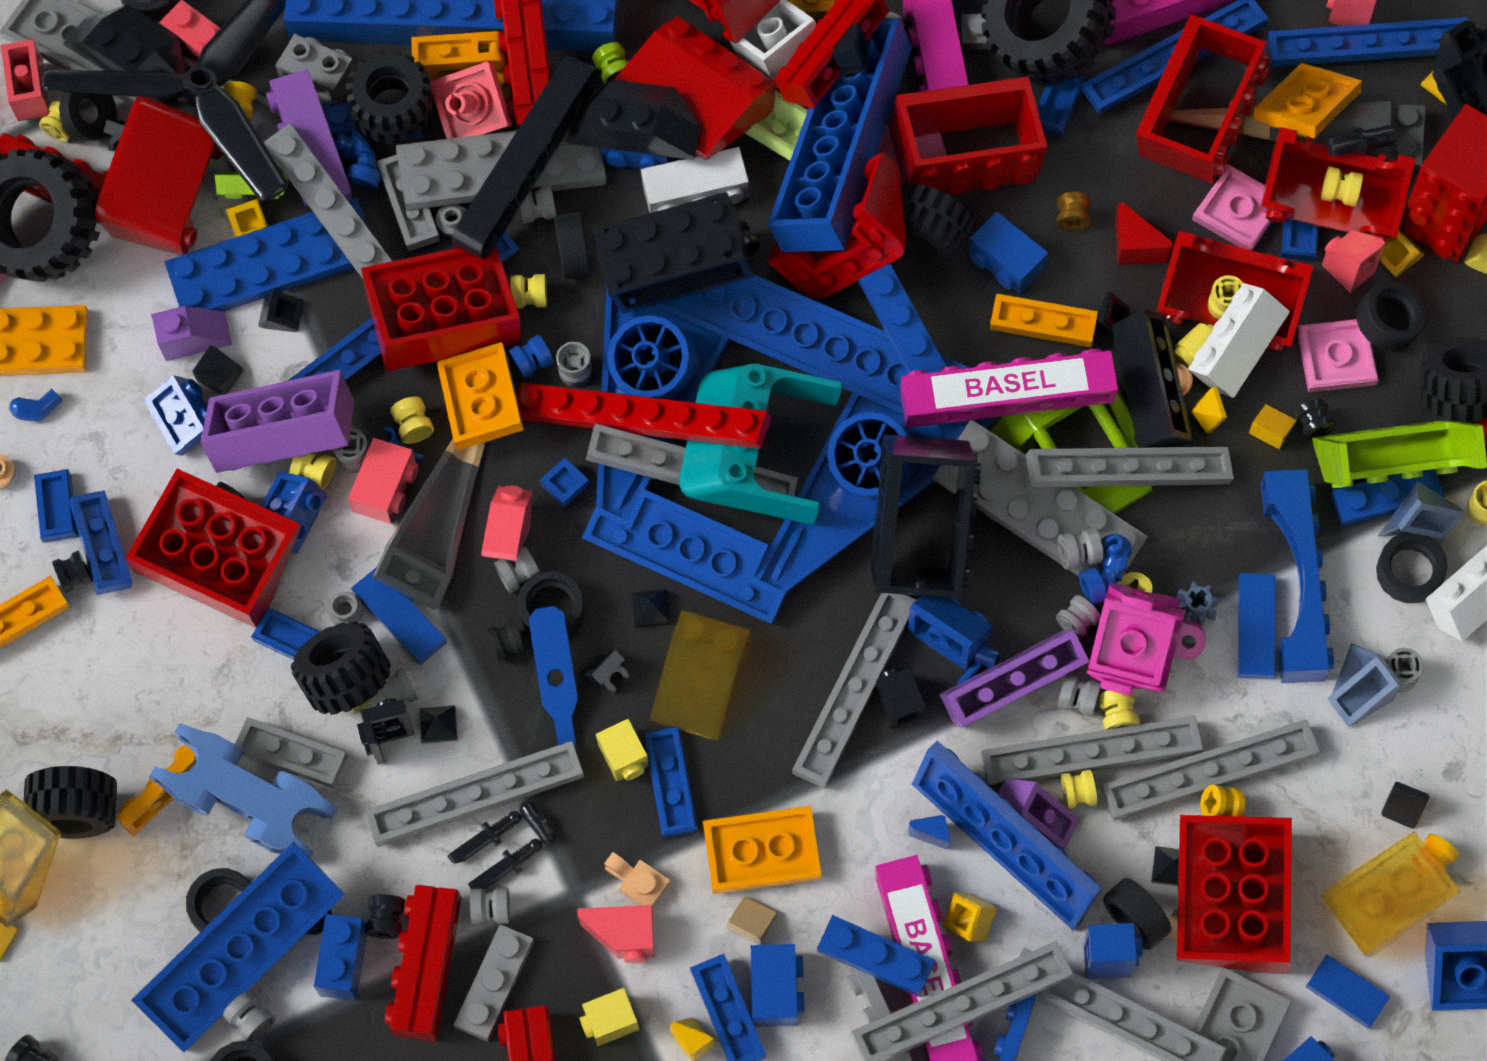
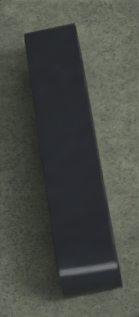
(525, 157)

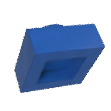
(564, 482)

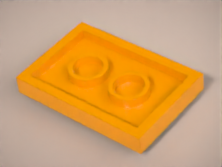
(1307, 100)
(43, 340)
(480, 396)
(762, 850)

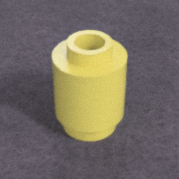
(1191, 343)

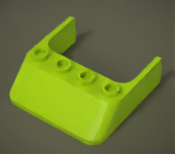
(1399, 450)

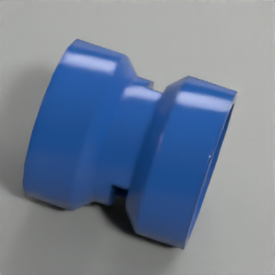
(531, 357)

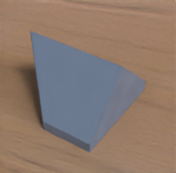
(1423, 514)
(1363, 685)

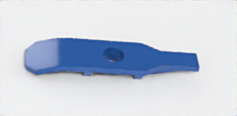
(551, 655)

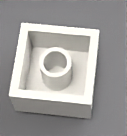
(775, 38)

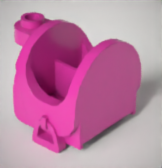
(1139, 639)

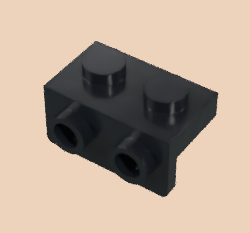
(383, 724)

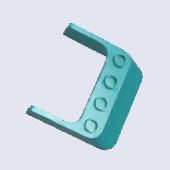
(726, 472)

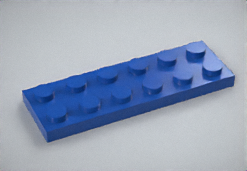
(257, 263)
(1006, 835)
(238, 946)

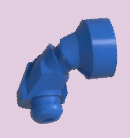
(357, 149)
(1115, 556)

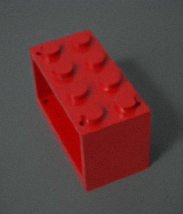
(1226, 42)
(962, 110)
(1451, 189)

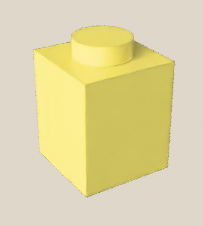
(623, 751)
(609, 1017)

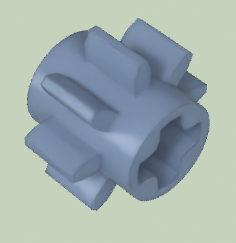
(1201, 595)

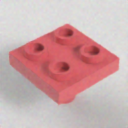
(471, 102)

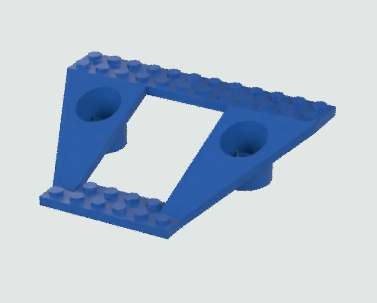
(798, 334)

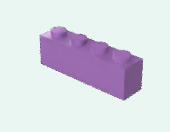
(298, 104)
(1014, 678)

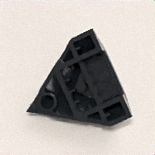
(1462, 68)

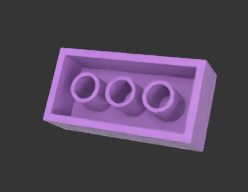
(278, 421)

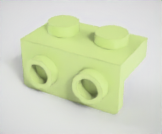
(781, 127)

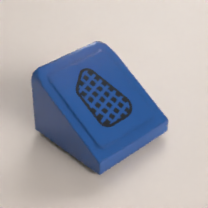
(930, 830)

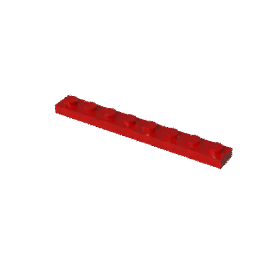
(644, 415)

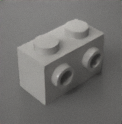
(326, 67)

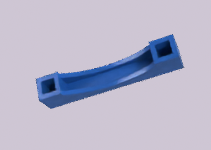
(1288, 501)

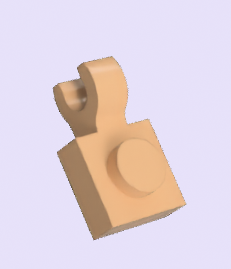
(641, 883)

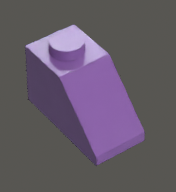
(190, 331)
(1041, 809)

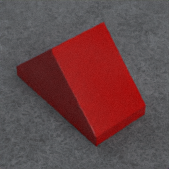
(1138, 240)

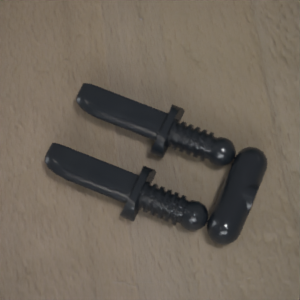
(490, 834)

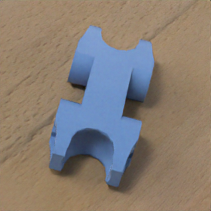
(219, 780)

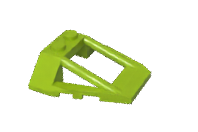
(1023, 430)

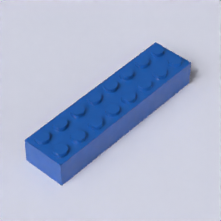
(835, 145)

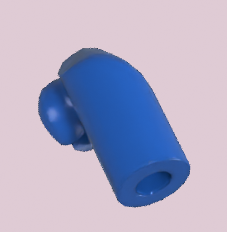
(32, 409)

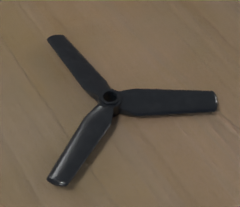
(201, 87)

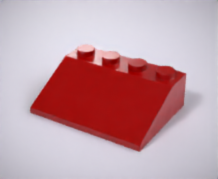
(713, 82)
(440, 306)
(214, 547)
(1235, 892)

